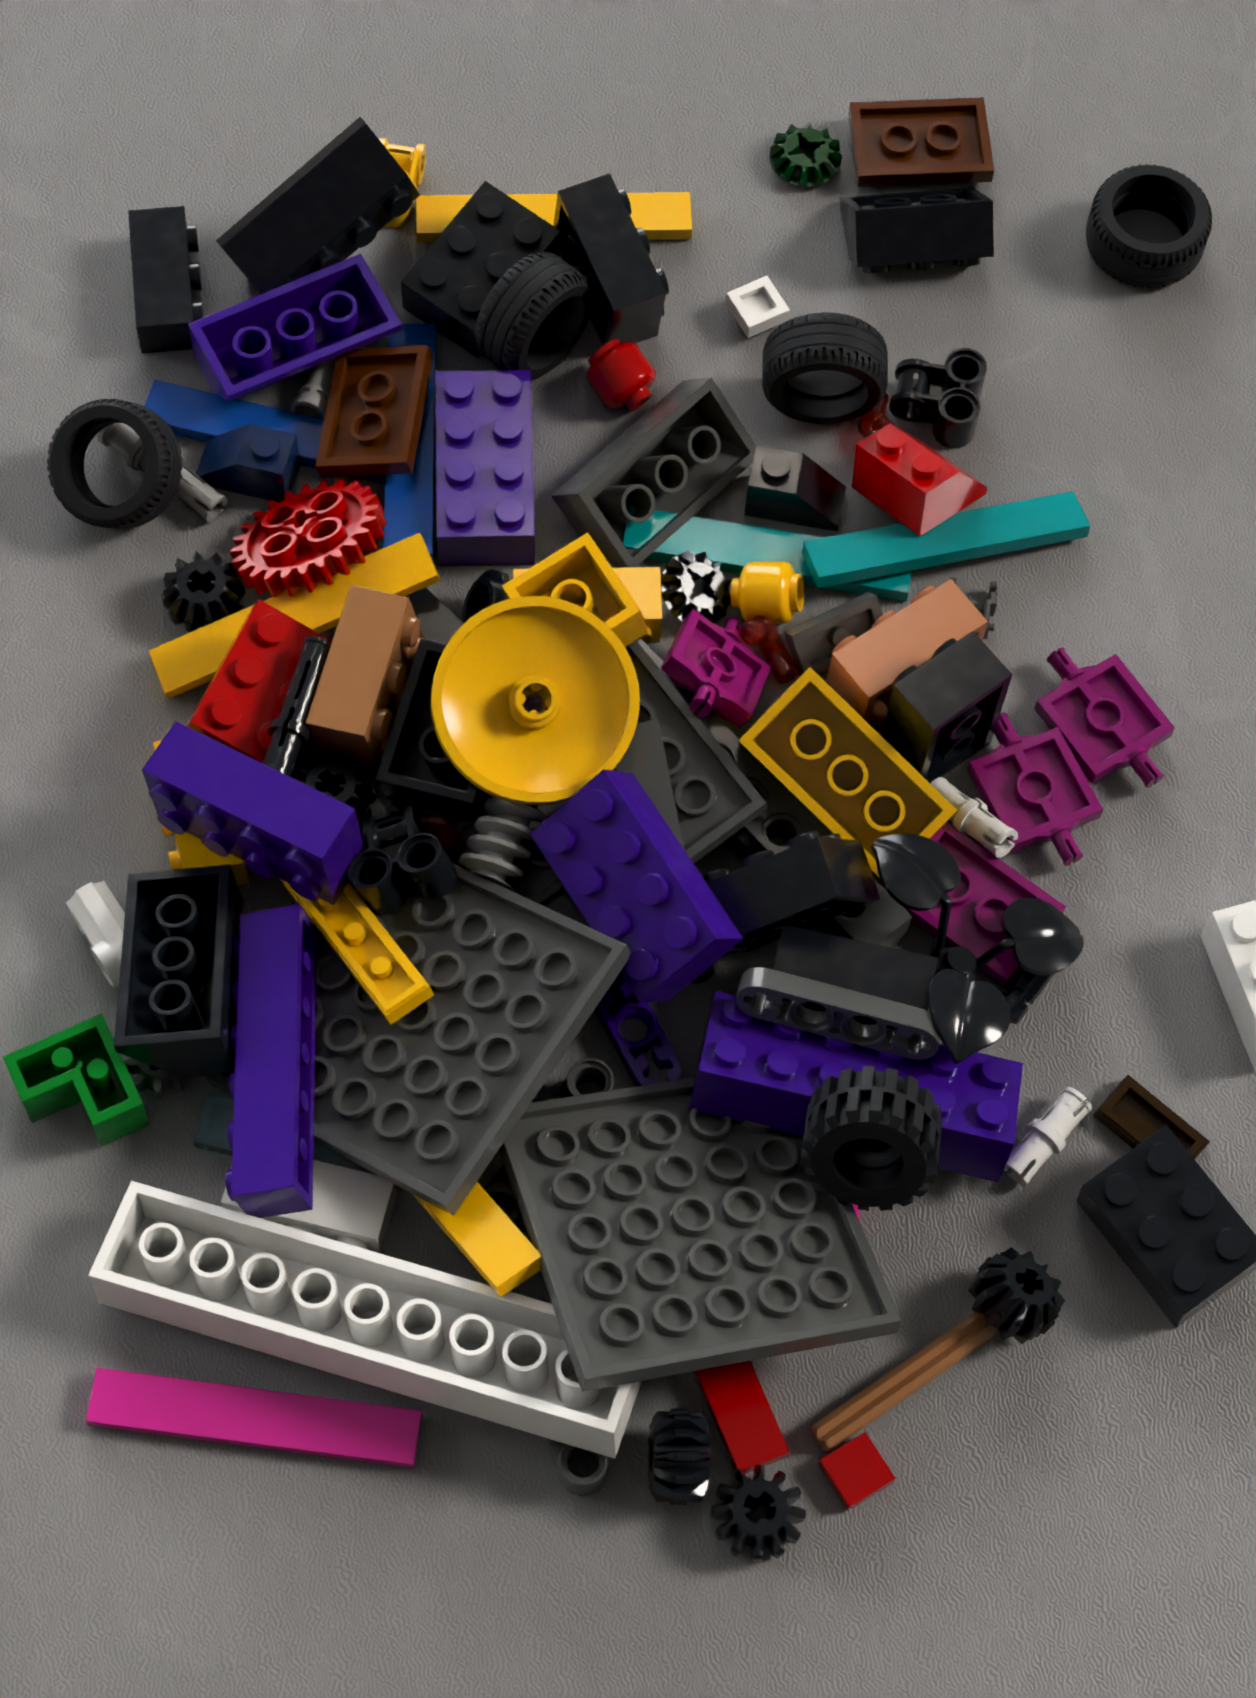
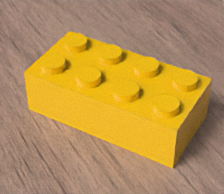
(843, 767)

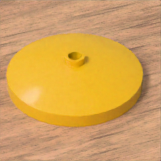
(542, 652)

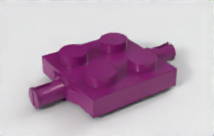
(716, 668)
(1104, 717)
(1036, 788)

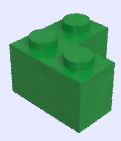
(78, 1068)

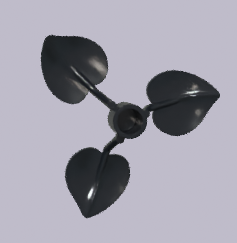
(963, 1010)

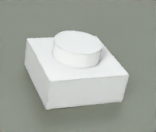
(757, 306)

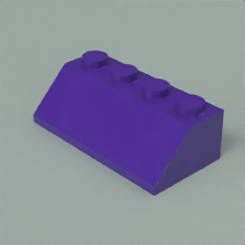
(292, 328)

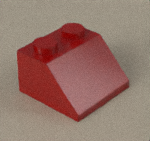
(911, 479)

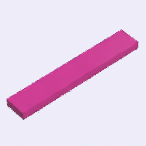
(254, 1418)

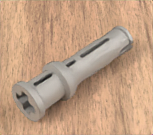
(192, 488)

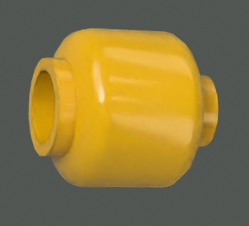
(768, 591)

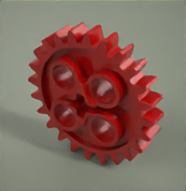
(308, 537)

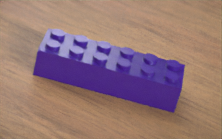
(771, 1070)

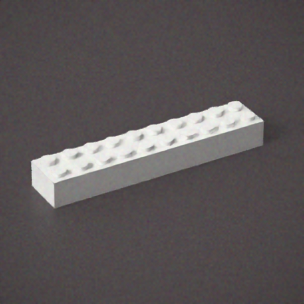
(353, 1315)

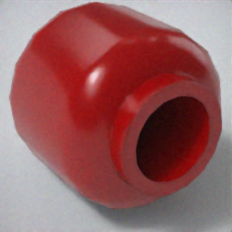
(621, 375)

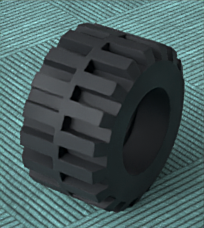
(872, 1138)

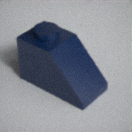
(251, 462)

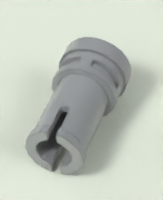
(314, 395)

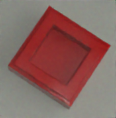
(856, 1471)

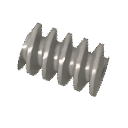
(500, 840)

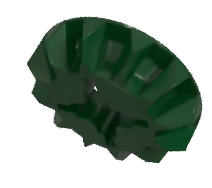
(799, 169)

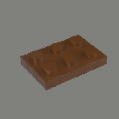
(920, 142)
(374, 412)

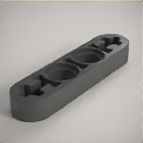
(837, 1019)

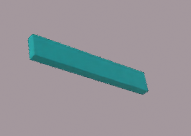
(959, 538)
(741, 543)

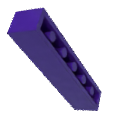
(273, 1063)

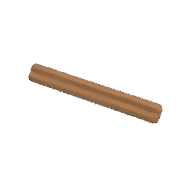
(901, 1382)

